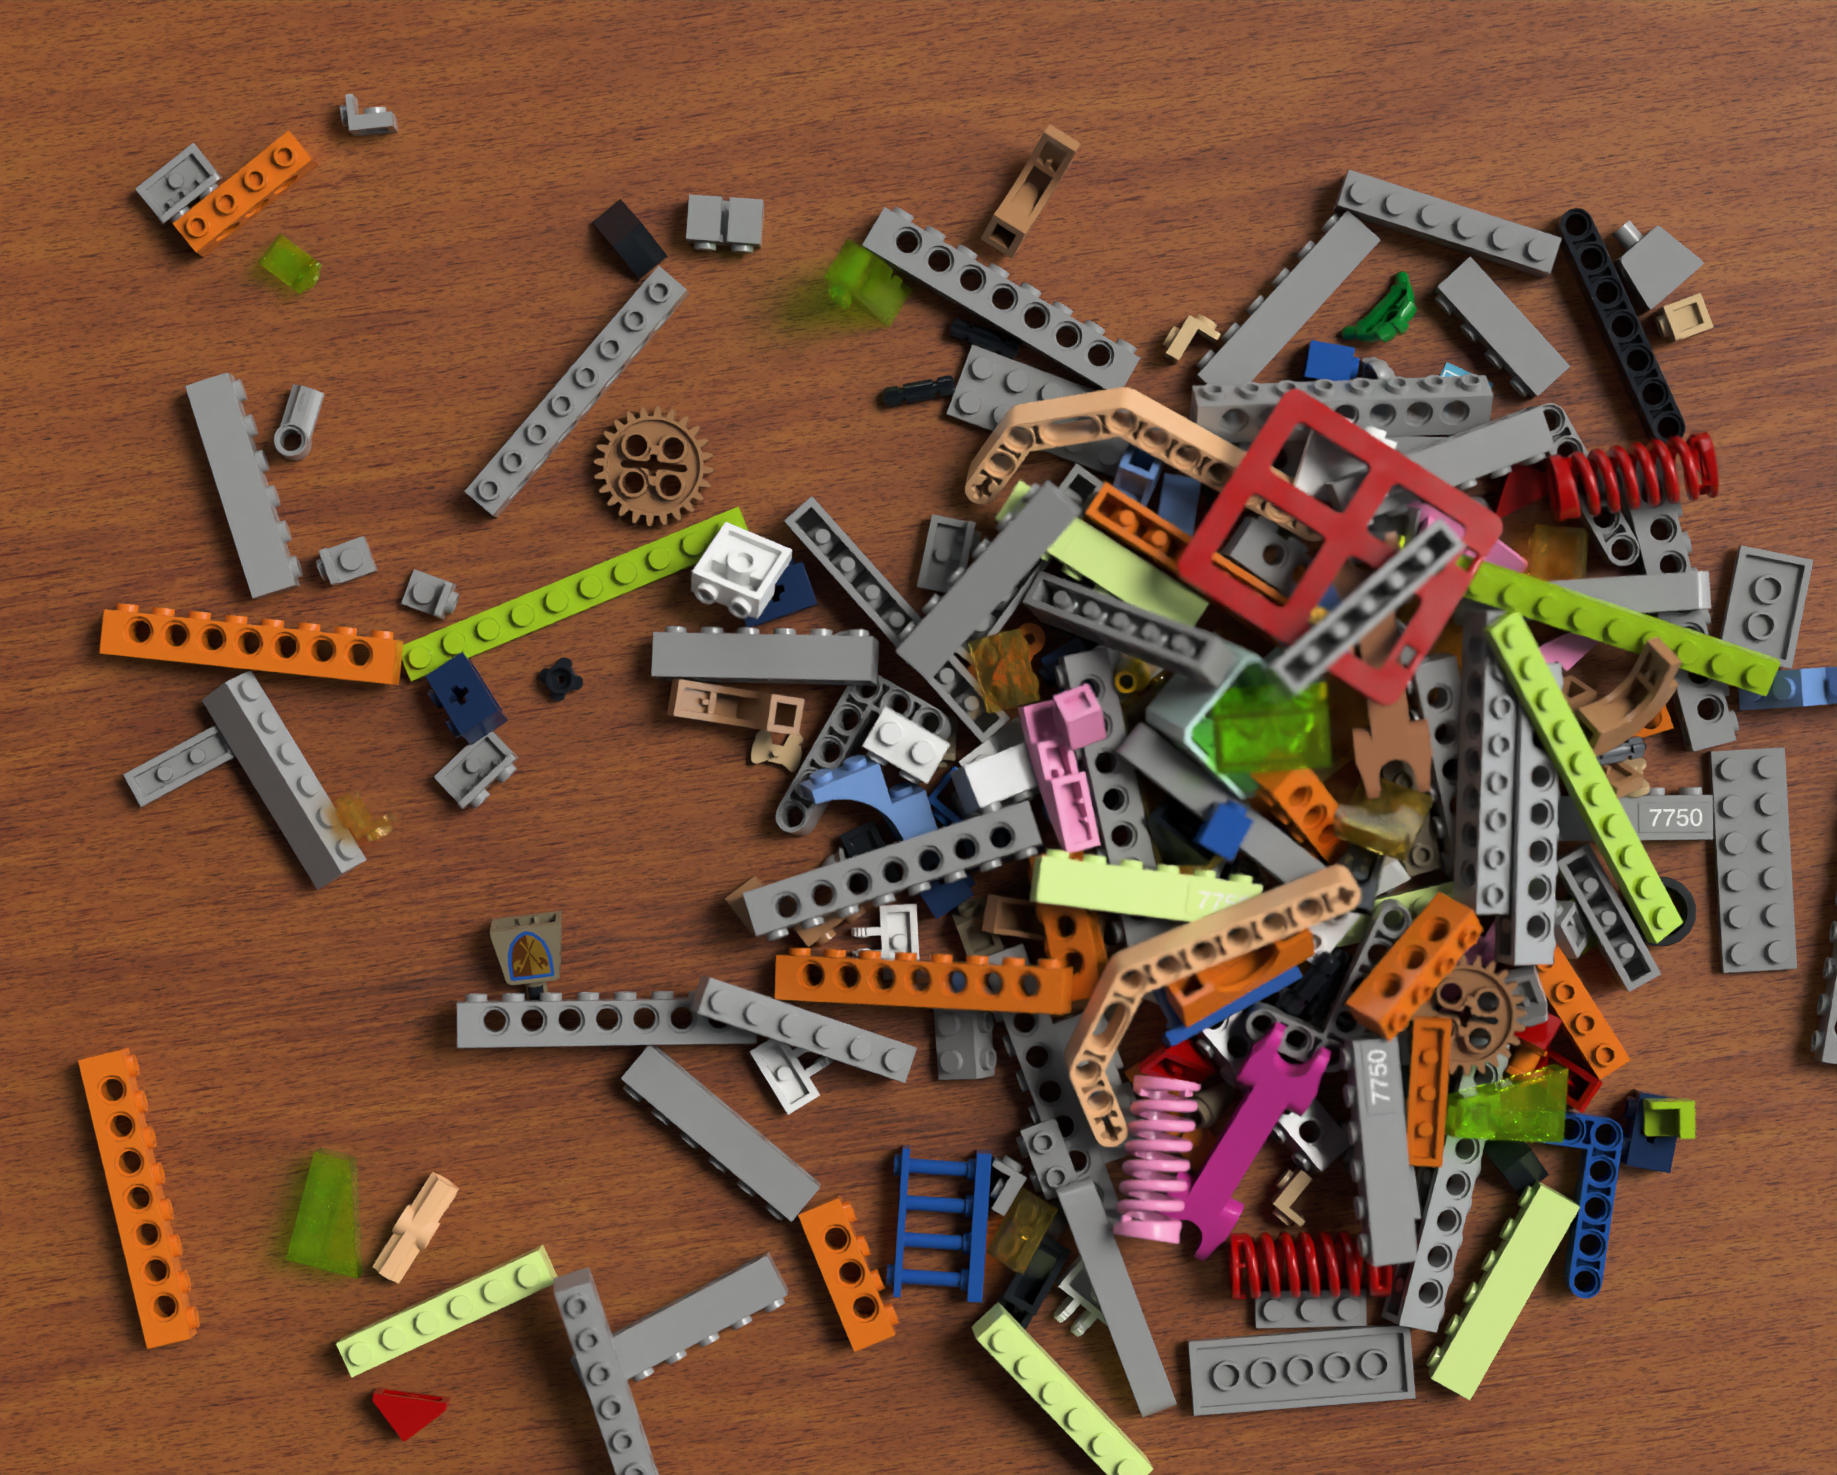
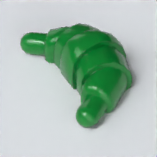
(1388, 317)

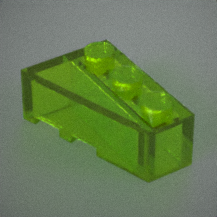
(866, 284)
(1512, 1109)
(328, 1217)

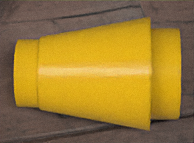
(1136, 669)

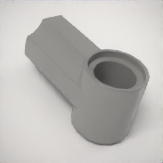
(299, 418)

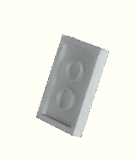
(1766, 602)

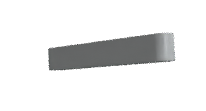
(1639, 593)
(1199, 791)
(1116, 1296)

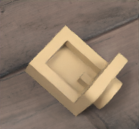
(1683, 319)
(1180, 338)
(1289, 1188)

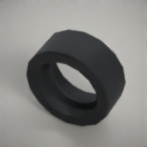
(1687, 914)

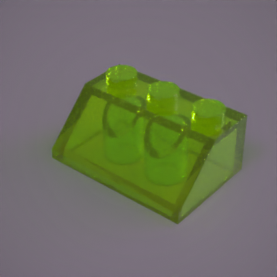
(1266, 732)

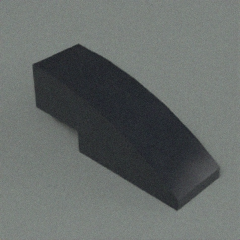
(1027, 1291)

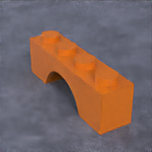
(1225, 982)

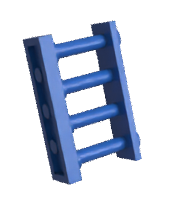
(1178, 1032)
(973, 1207)

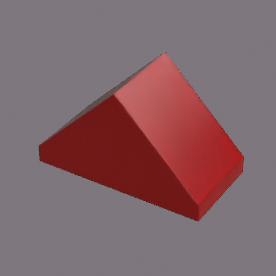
(1519, 489)
(1180, 1062)
(1580, 1084)
(408, 1410)

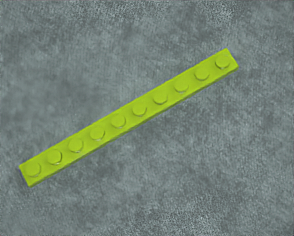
(566, 596)
(1618, 625)
(1582, 775)

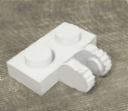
(897, 932)
(786, 1073)
(1079, 1287)

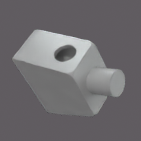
(1653, 264)

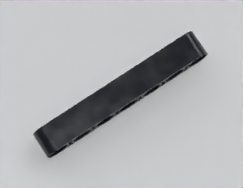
(1622, 309)

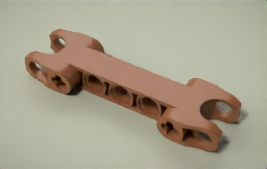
(1390, 729)

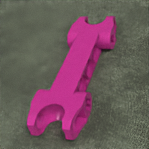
(1270, 1090)

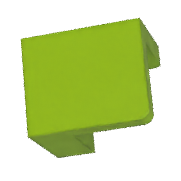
(1669, 1117)

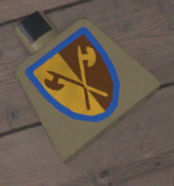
(529, 949)

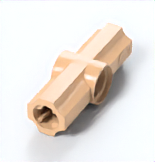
(415, 1227)

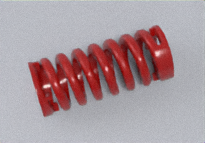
(1694, 454)
(1242, 1245)

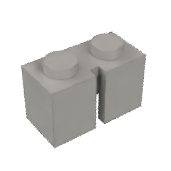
(725, 223)

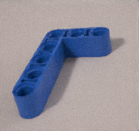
(1587, 1188)

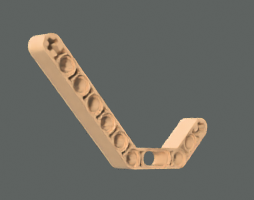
(1110, 423)
(1183, 962)

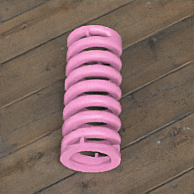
(1156, 1225)

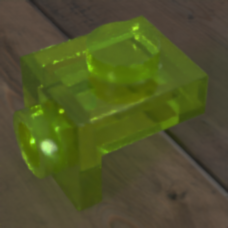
(291, 264)

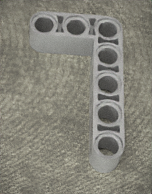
(1618, 527)
(849, 743)
(1329, 1032)

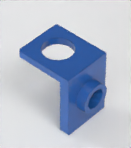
(941, 812)

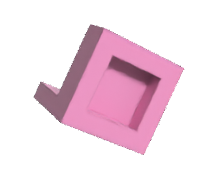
(1079, 717)

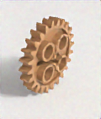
(656, 432)
(1473, 981)

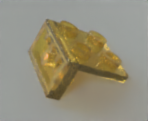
(1383, 823)

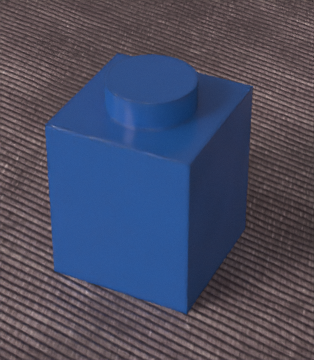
(1329, 362)
(1224, 829)

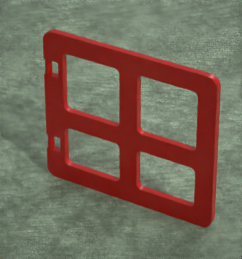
(1343, 537)

